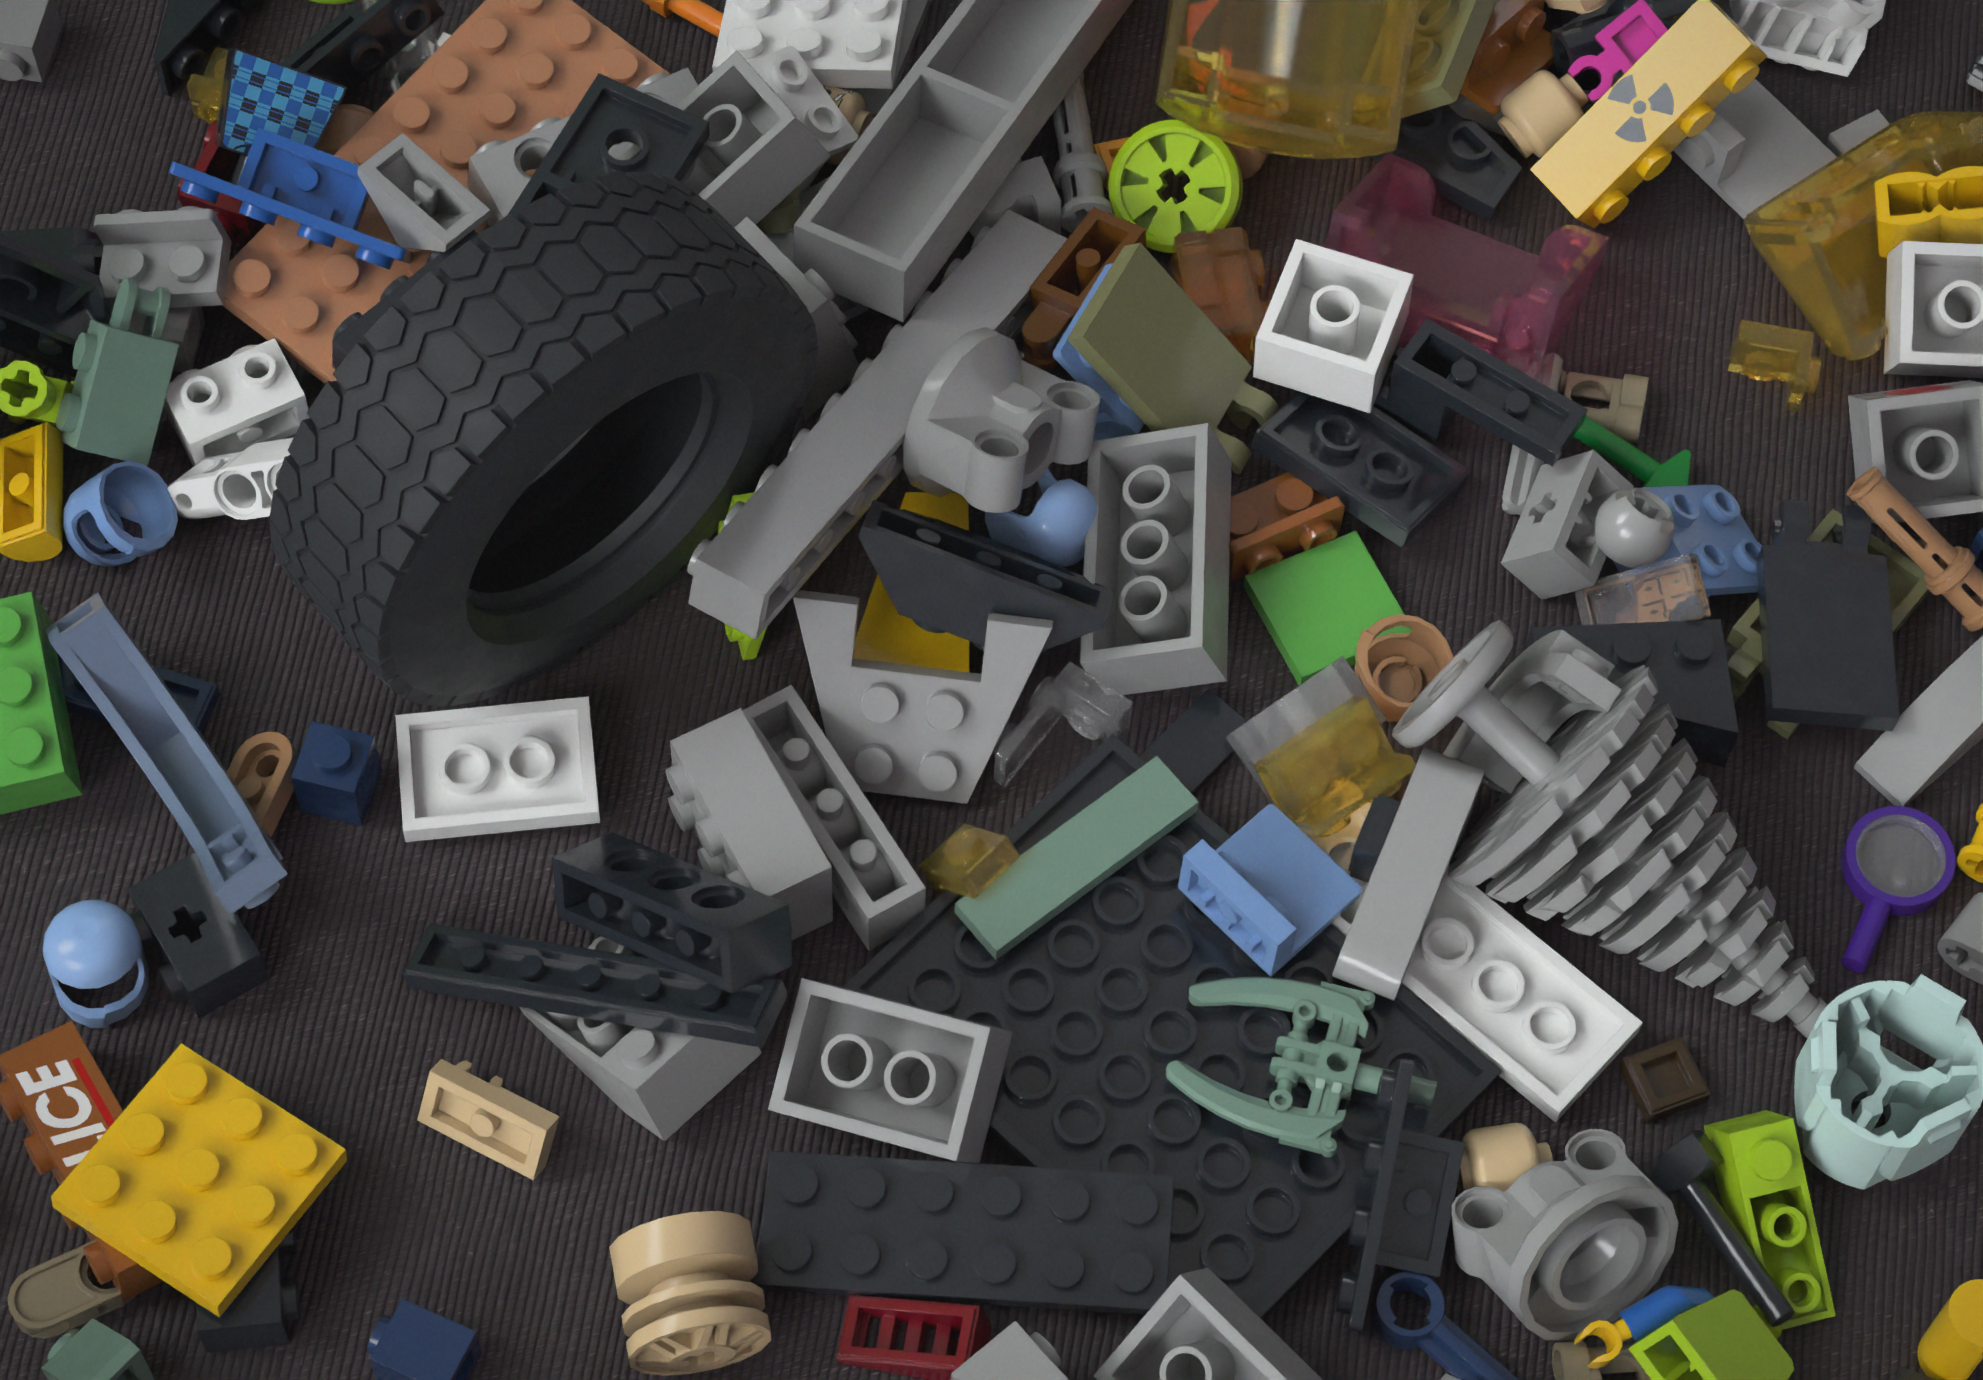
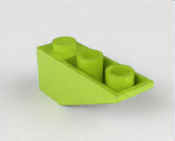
(1772, 1208)

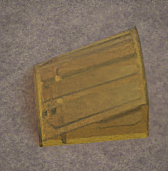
(1289, 73)

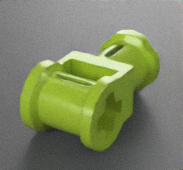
(30, 394)

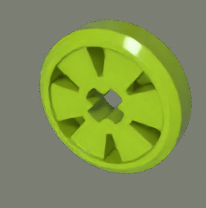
(1139, 179)

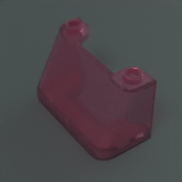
(1462, 279)

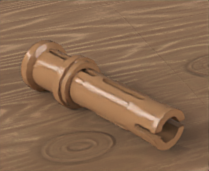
(1942, 575)

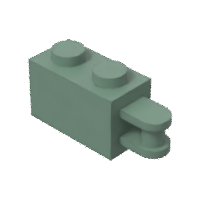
(120, 379)

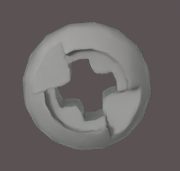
(1634, 527)

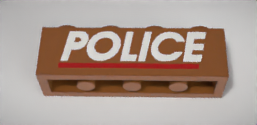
(67, 1111)

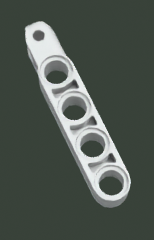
(231, 483)

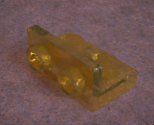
(1333, 769)

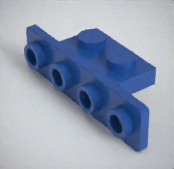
(302, 186)

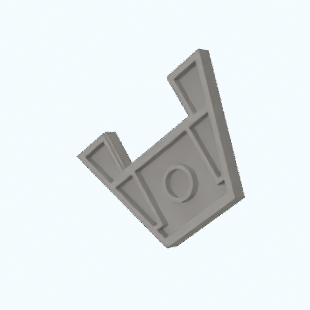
(908, 724)

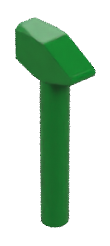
(1653, 474)

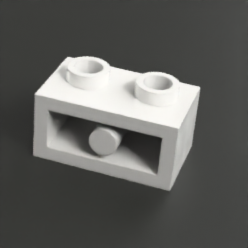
(236, 402)

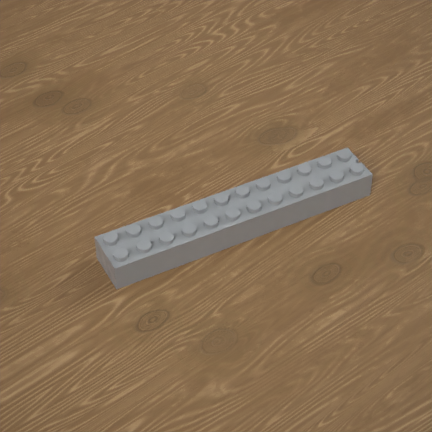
(945, 145)

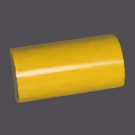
(31, 494)
(1955, 1338)

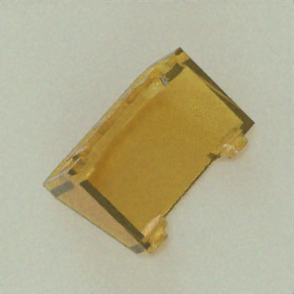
(1825, 231)

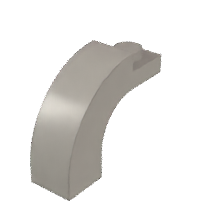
(1543, 690)

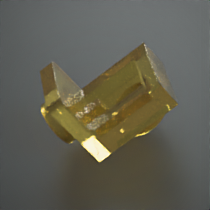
(968, 861)

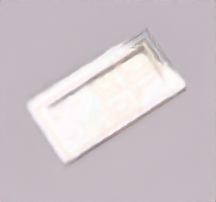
(1647, 594)

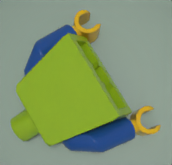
(1695, 1337)

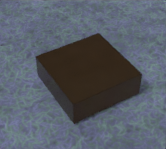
(1664, 1080)

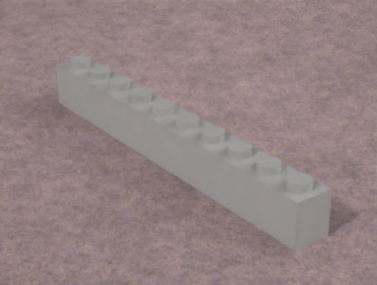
(858, 443)

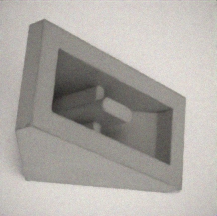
(419, 197)

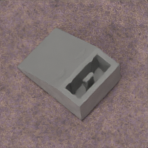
(645, 1071)

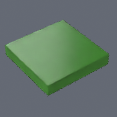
(1322, 603)

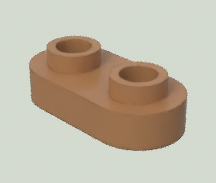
(250, 772)

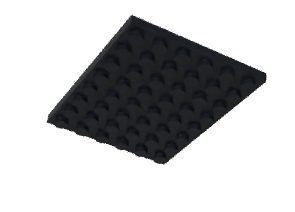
(1107, 1008)

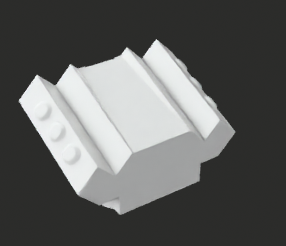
(1809, 32)

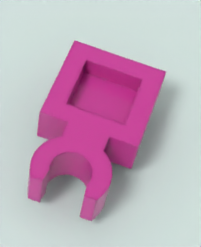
(1623, 45)

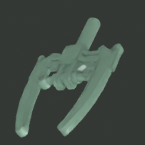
(1327, 1068)

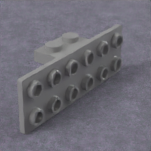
(1749, 147)

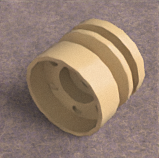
(690, 1293)

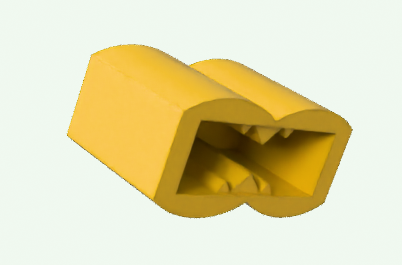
(1929, 208)

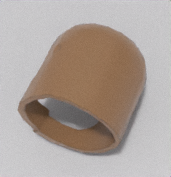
(1399, 664)

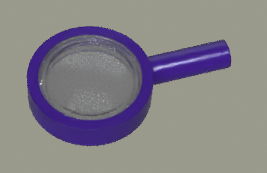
(1895, 866)

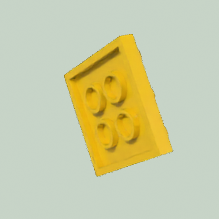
(199, 1179)

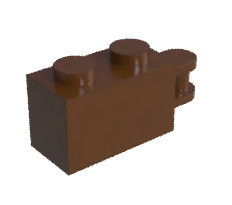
(1069, 278)

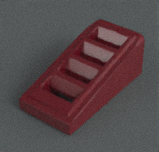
(945, 1317)

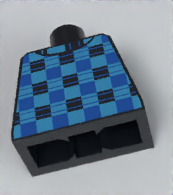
(274, 99)

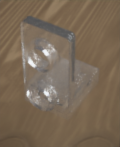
(1086, 702)

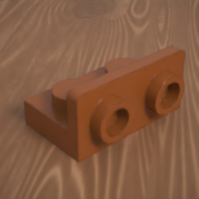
(1508, 52)
(1279, 522)

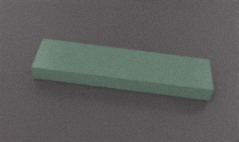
(1077, 857)

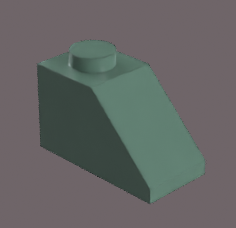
(95, 1355)

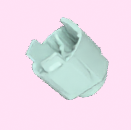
(1847, 1065)

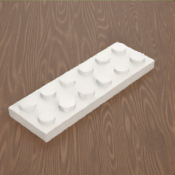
(1505, 990)

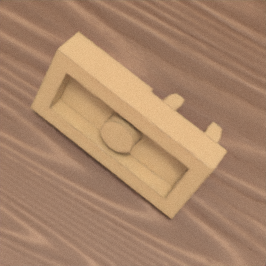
(488, 1118)

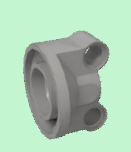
(994, 423)
(1568, 1237)

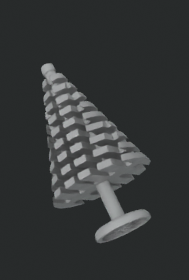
(1617, 836)

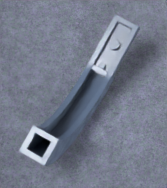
(172, 753)

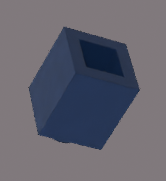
(336, 773)
(422, 1346)

